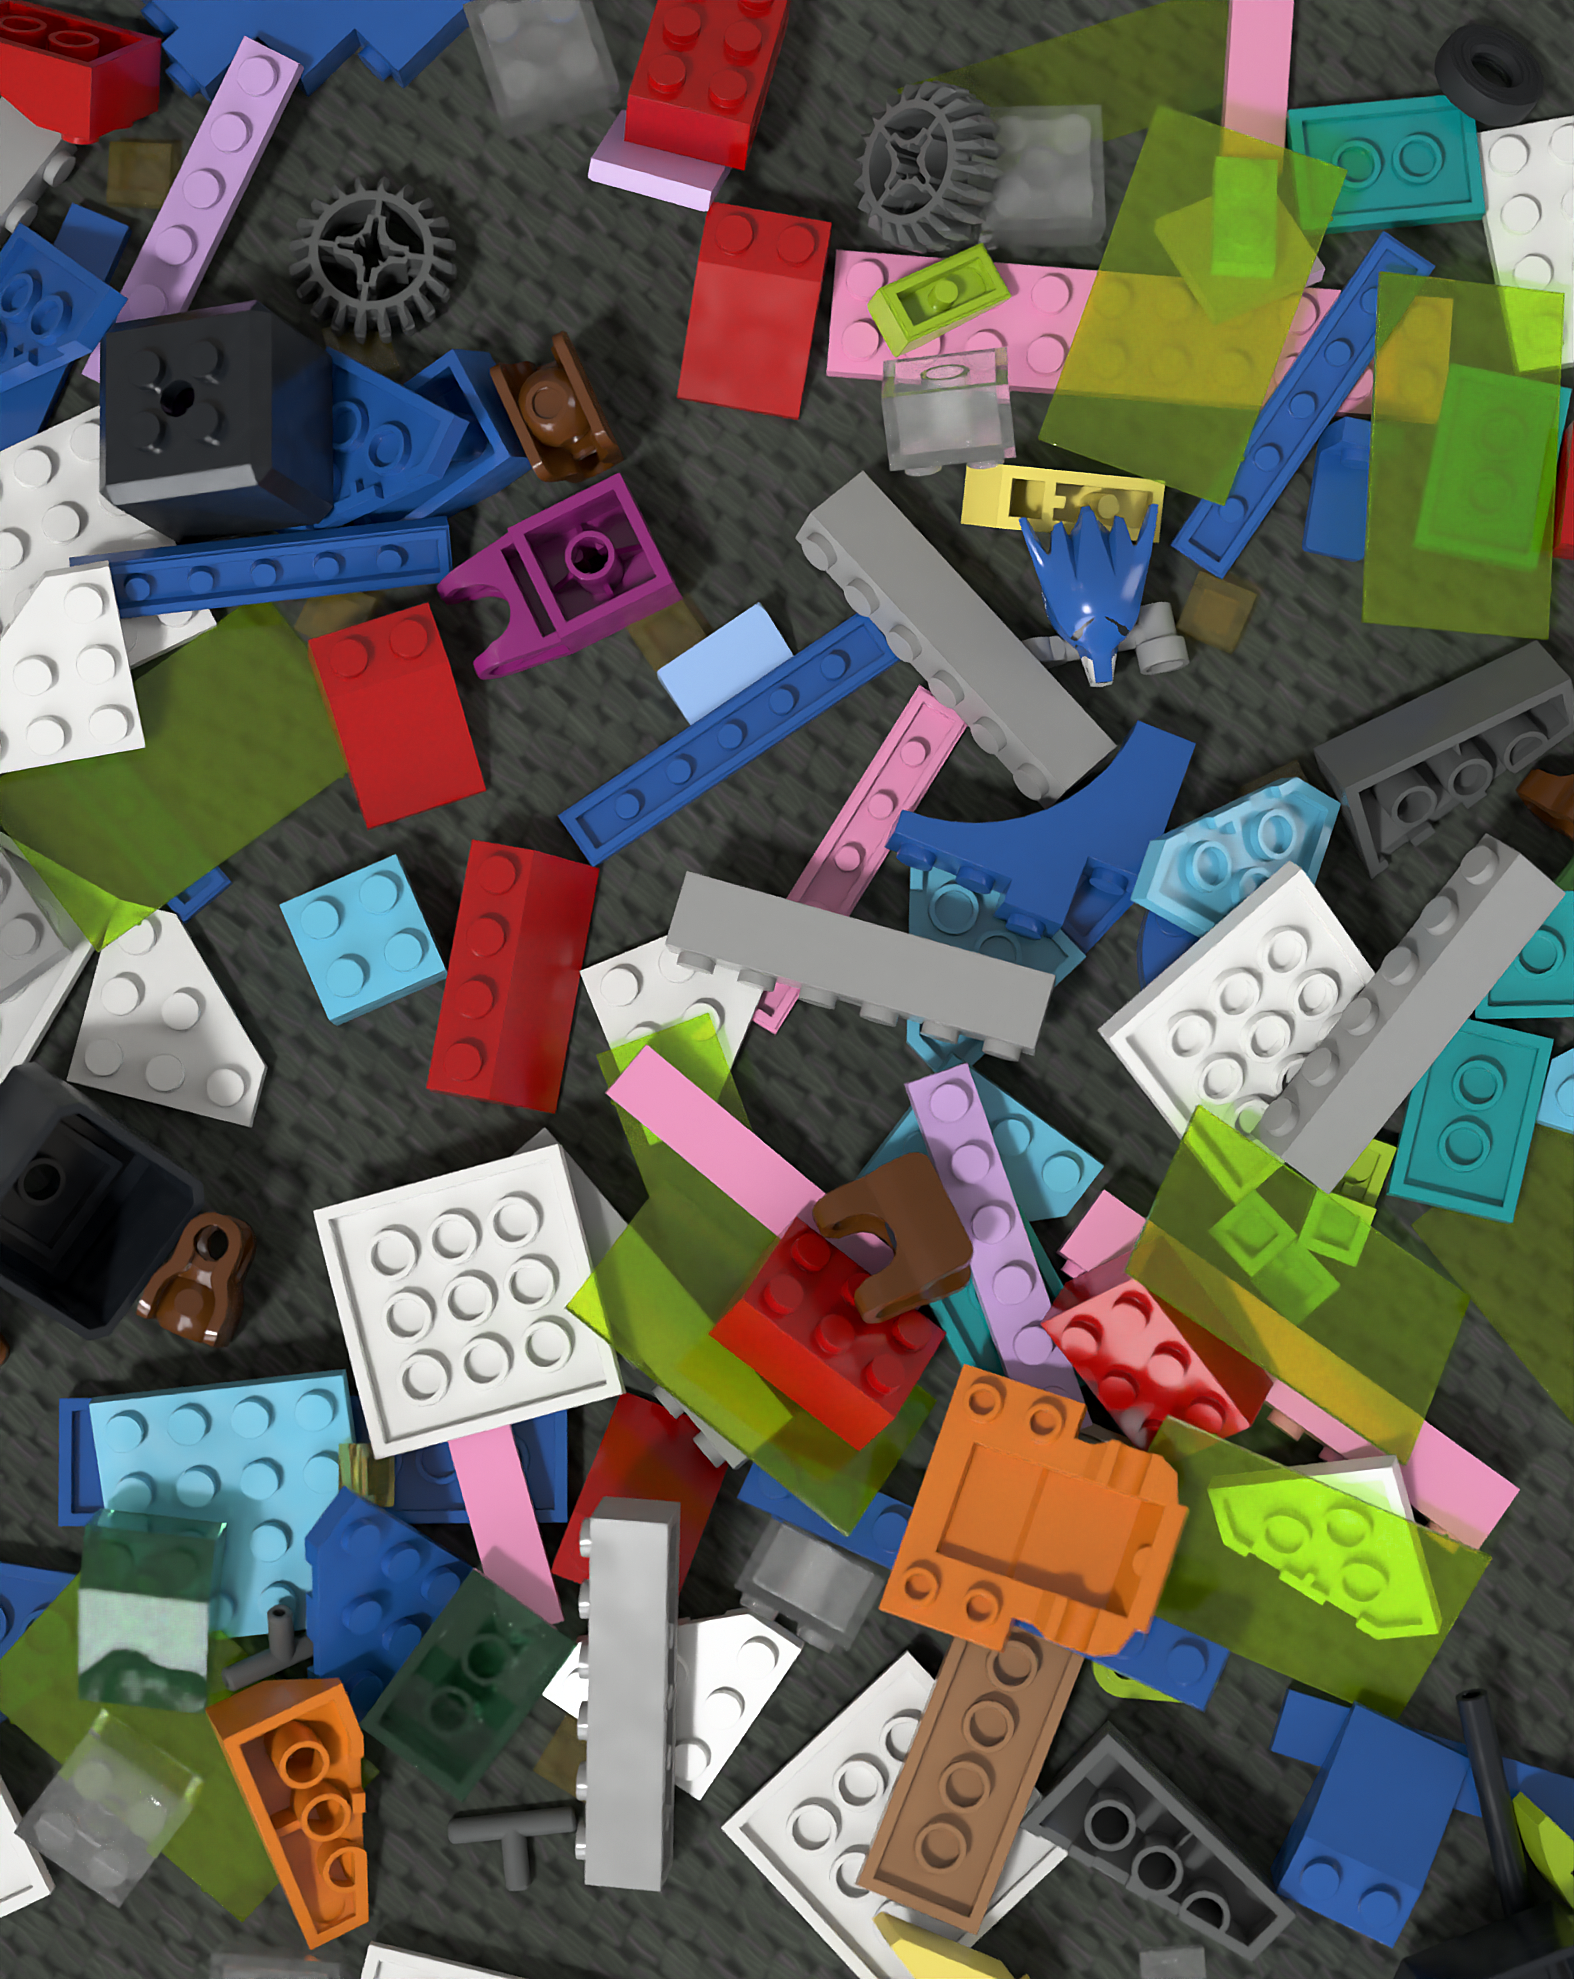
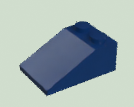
(488, 452)
(1371, 1824)

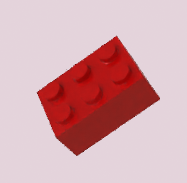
(705, 77)
(806, 1337)
(1151, 1358)

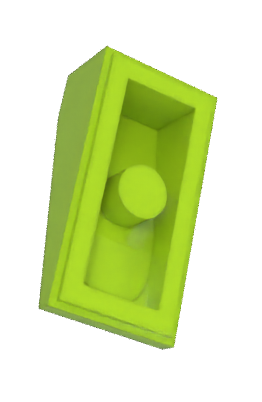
(937, 299)

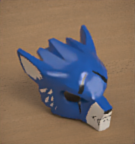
(1093, 585)

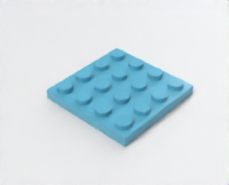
(235, 1456)

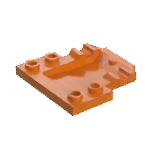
(1035, 1525)

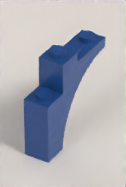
(1043, 855)

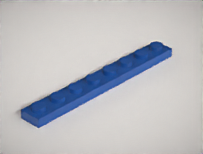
(1164, 1659)

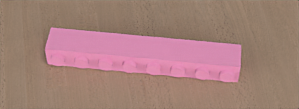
(1441, 1478)

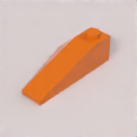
(301, 1780)

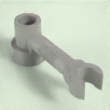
(1152, 639)

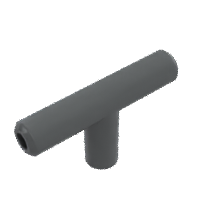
(283, 1652)
(513, 1831)

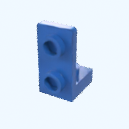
(1339, 492)

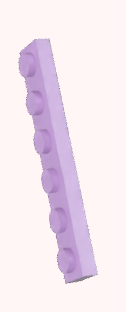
(208, 186)
(1003, 1259)

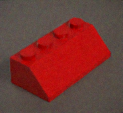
(513, 977)

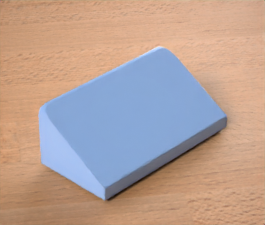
(724, 663)

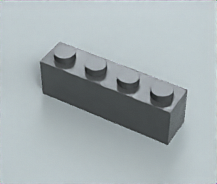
(1444, 750)
(1144, 1832)

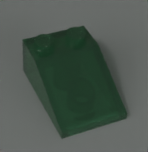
(149, 1609)
(468, 1684)

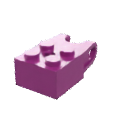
(545, 581)

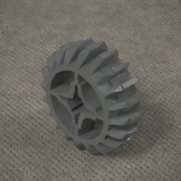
(929, 167)
(347, 255)

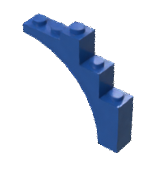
(395, 36)

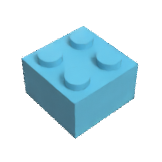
(365, 940)

